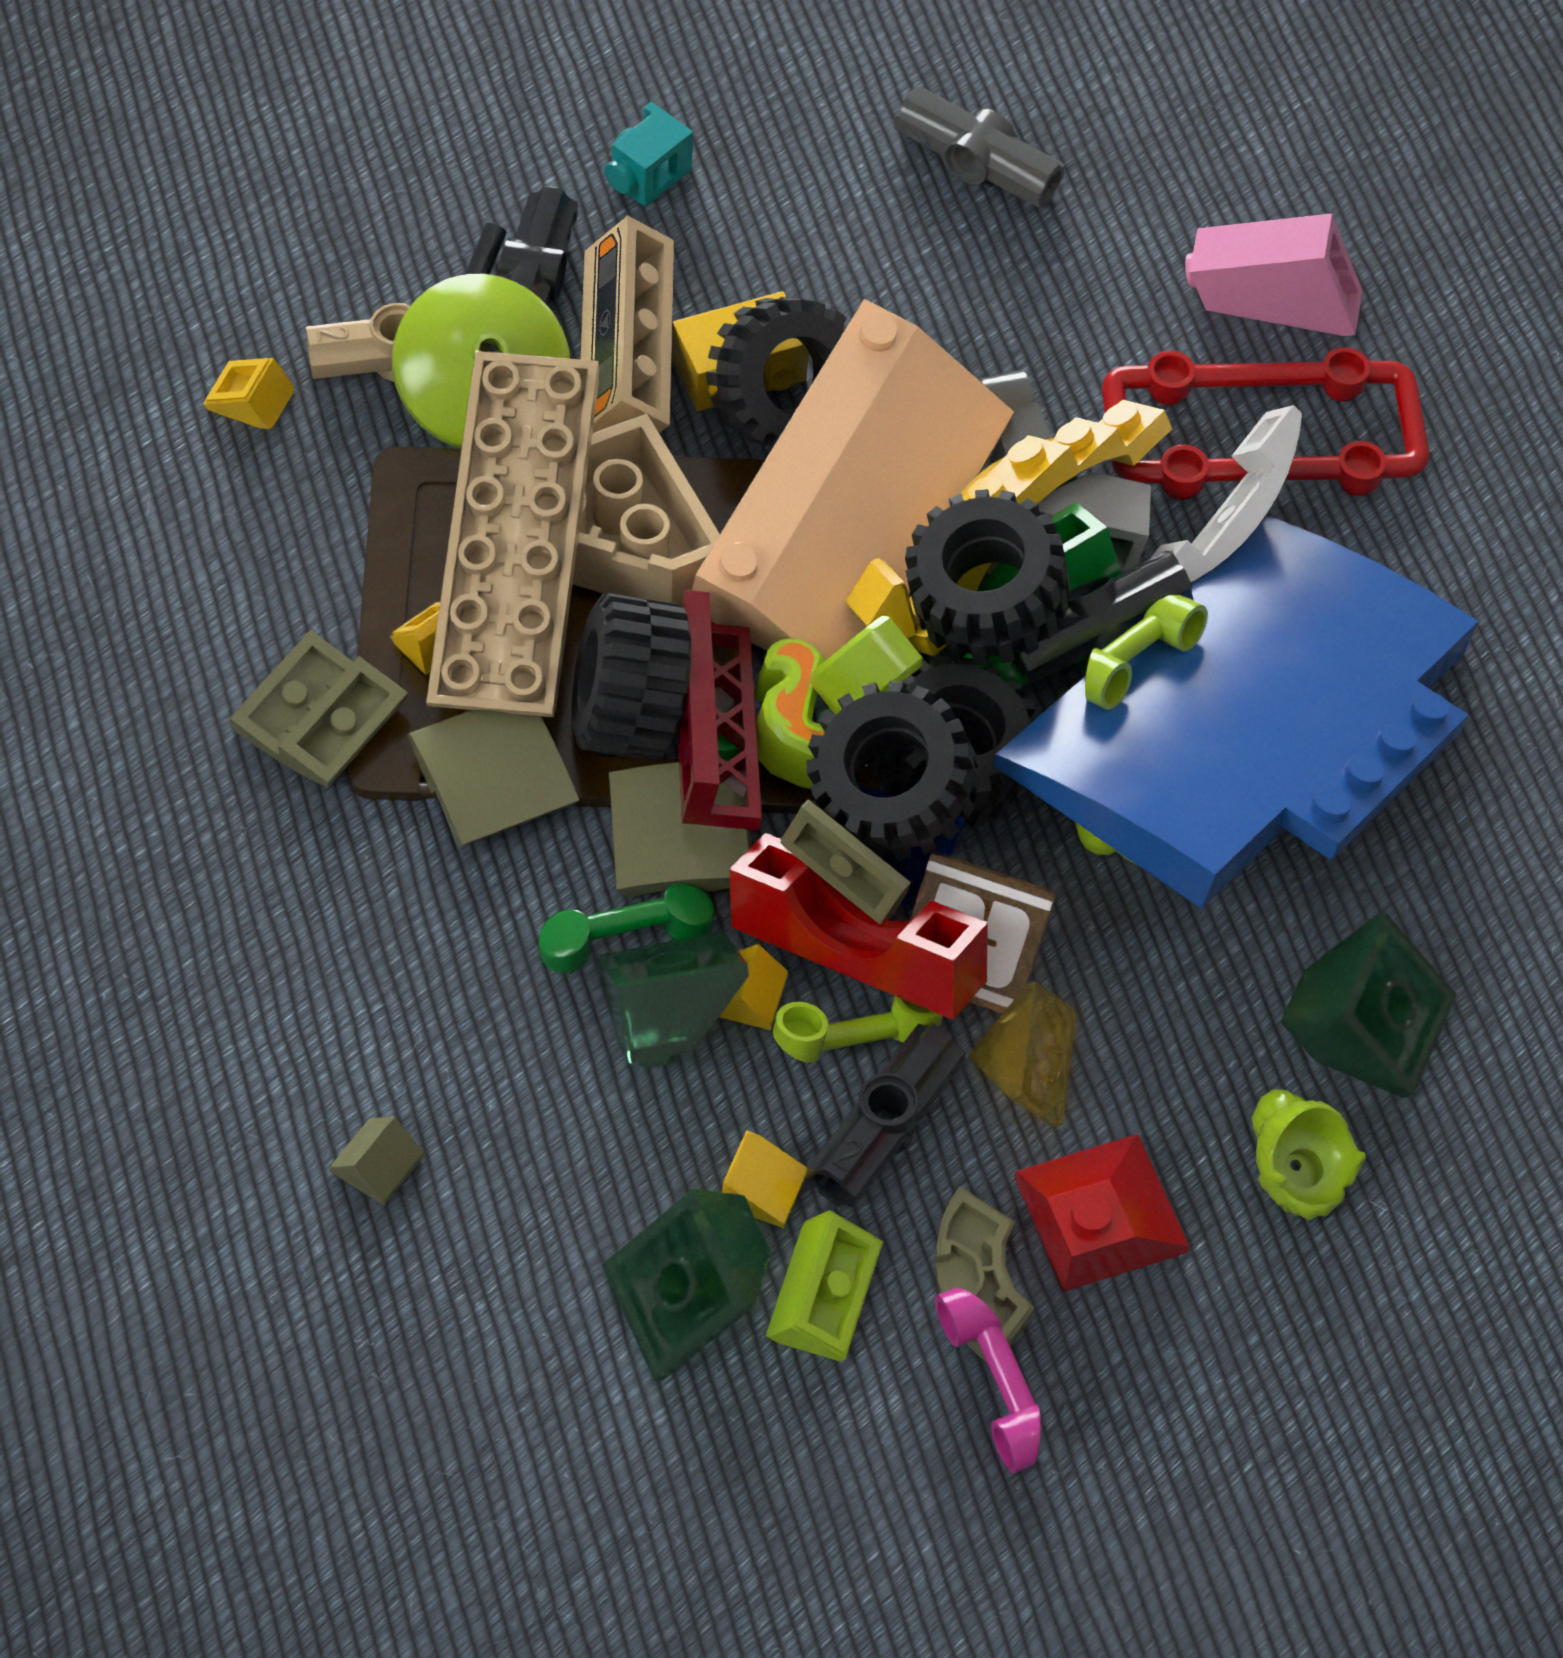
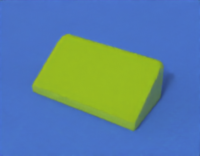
(825, 1286)

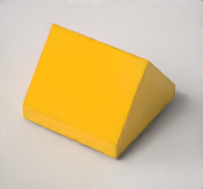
(882, 594)
(418, 636)
(760, 993)

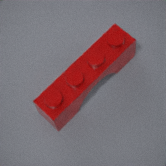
(925, 960)

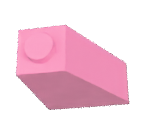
(1278, 273)

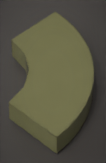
(974, 1258)

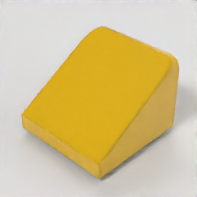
(251, 392)
(765, 1178)

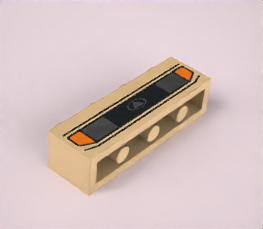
(629, 323)

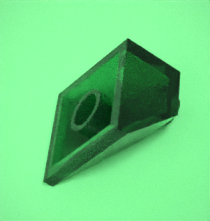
(669, 994)
(1371, 1008)
(689, 1276)

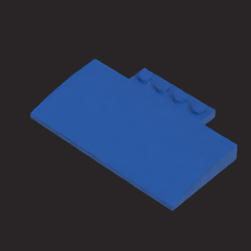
(1283, 716)

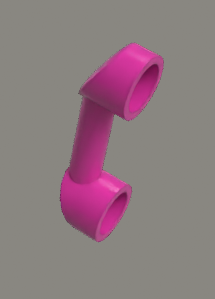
(969, 1318)

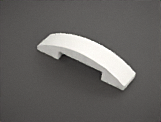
(1267, 459)

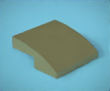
(317, 709)
(492, 772)
(654, 844)
(845, 863)

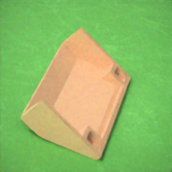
(848, 481)

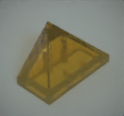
(1031, 1052)

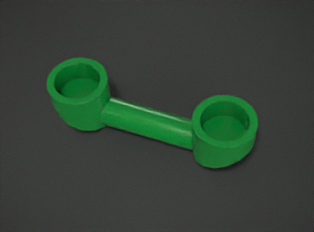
(569, 933)

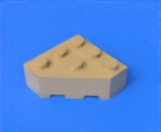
(639, 518)

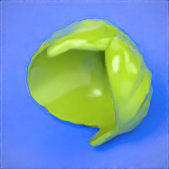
(1313, 1138)

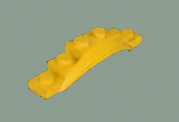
(1040, 466)

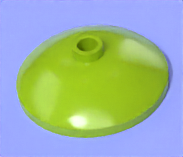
(445, 328)

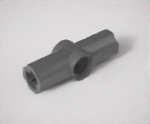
(979, 146)

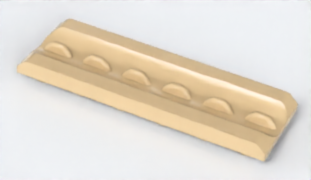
(514, 534)

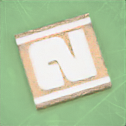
(1014, 914)

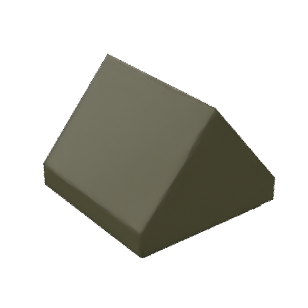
(378, 1158)

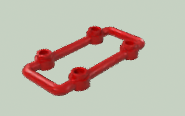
(1343, 377)

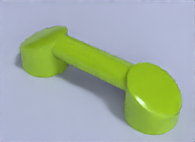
(1171, 620)
(805, 1032)

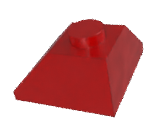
(1101, 1212)

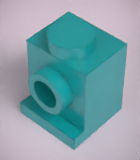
(650, 156)

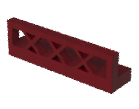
(701, 722)

